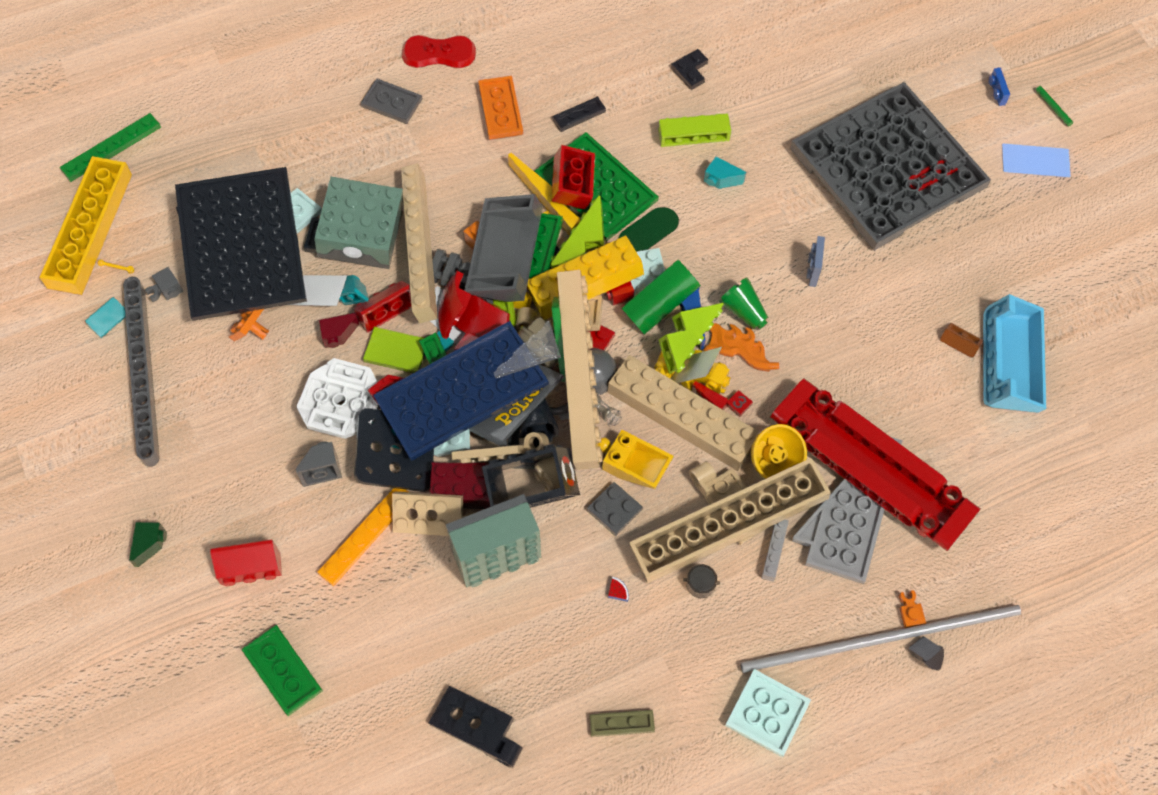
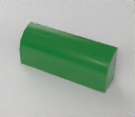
(661, 296)

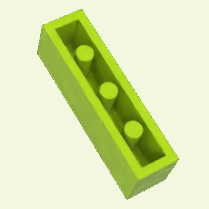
(694, 130)

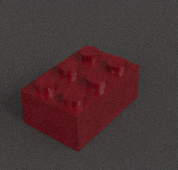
(462, 480)

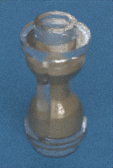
(609, 414)

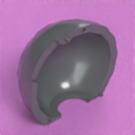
(604, 369)

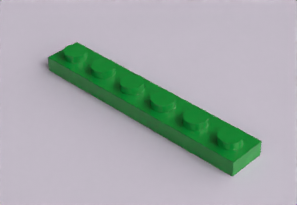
(111, 146)

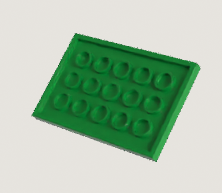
(621, 192)

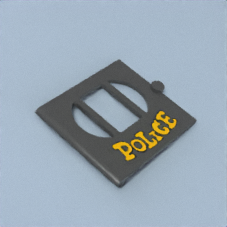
(504, 423)

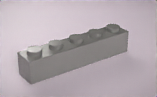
(774, 551)

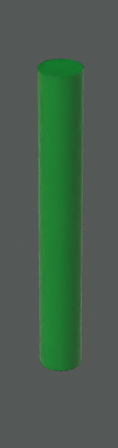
(1057, 109)

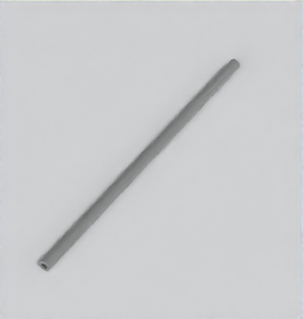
(881, 638)

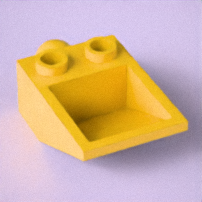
(636, 460)

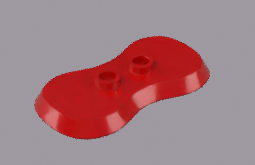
(425, 51)

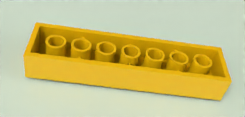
(86, 226)

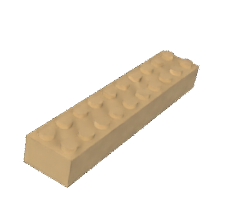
(578, 371)
(729, 520)

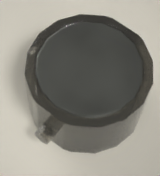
(701, 581)

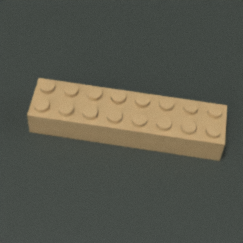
(683, 412)

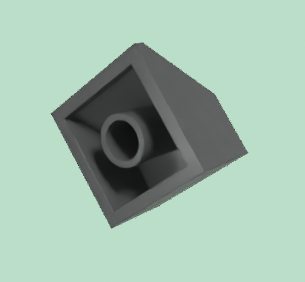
(319, 465)

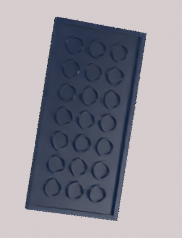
(457, 392)

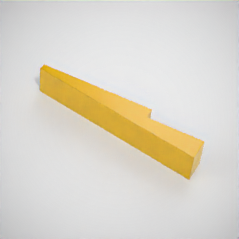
(543, 192)

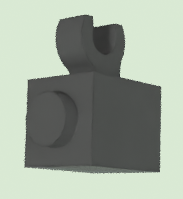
(166, 284)

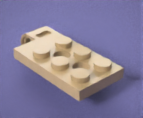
(527, 316)
(490, 454)
(717, 488)
(448, 509)

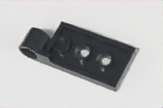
(487, 737)

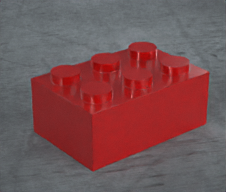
(573, 177)

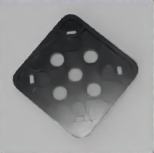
(379, 462)

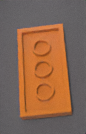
(500, 107)

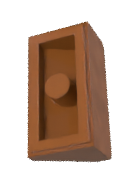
(961, 340)

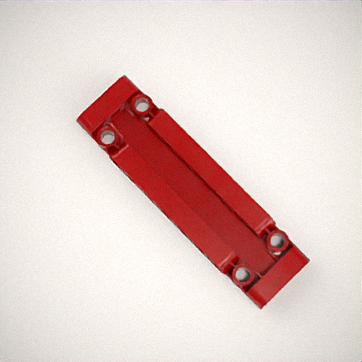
(876, 464)

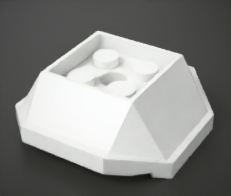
(330, 385)

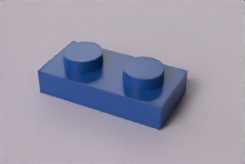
(999, 86)

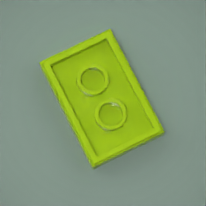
(394, 350)

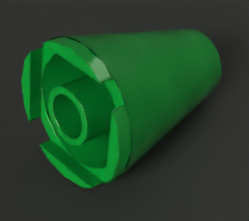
(745, 304)

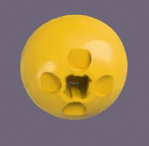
(787, 450)

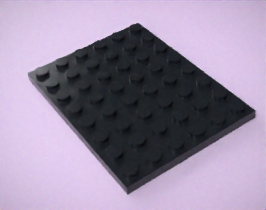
(239, 243)

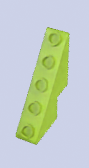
(587, 235)
(689, 332)

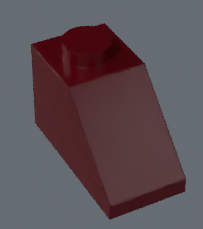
(338, 329)

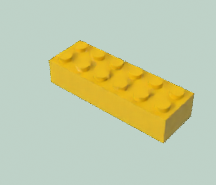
(603, 268)

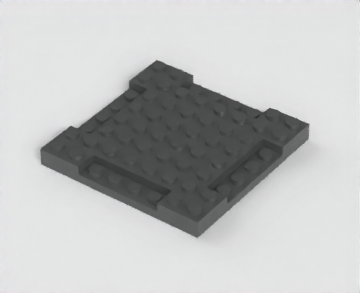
(873, 153)

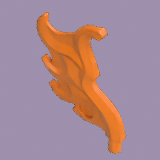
(737, 343)

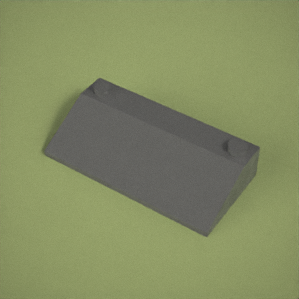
(504, 247)

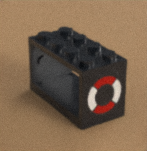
(565, 469)

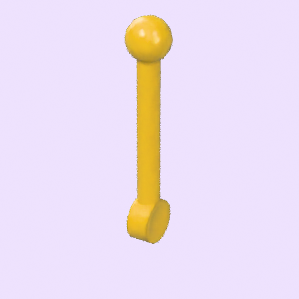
(130, 269)

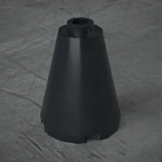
(540, 421)

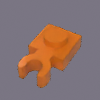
(911, 613)

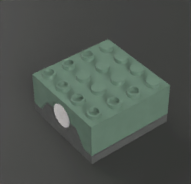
(359, 222)
(495, 541)

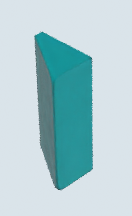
(106, 317)

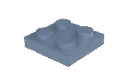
(815, 259)

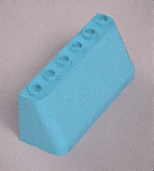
(1014, 355)

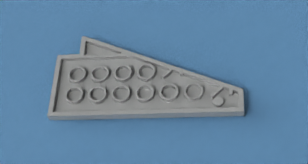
(843, 533)

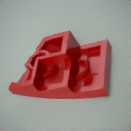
(452, 304)
(481, 317)

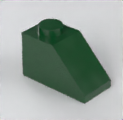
(146, 542)

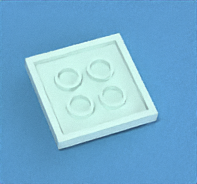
(768, 713)

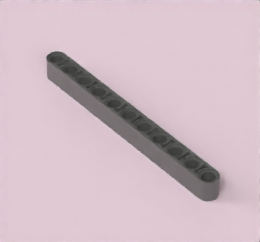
(141, 377)

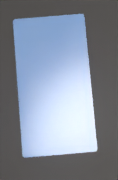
(1036, 160)

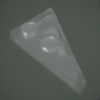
(536, 351)

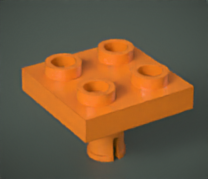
(247, 323)

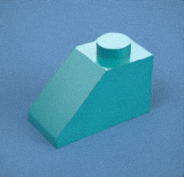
(723, 174)
(353, 291)

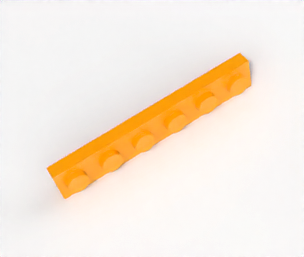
(359, 541)

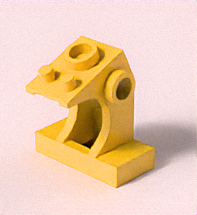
(715, 380)

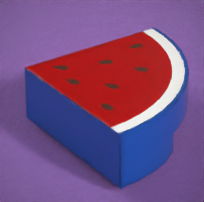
(618, 590)

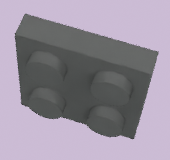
(614, 509)

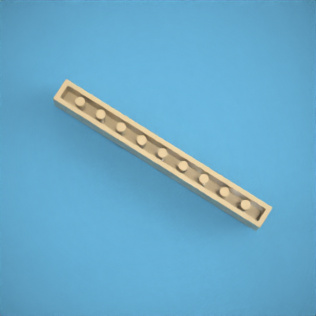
(418, 244)

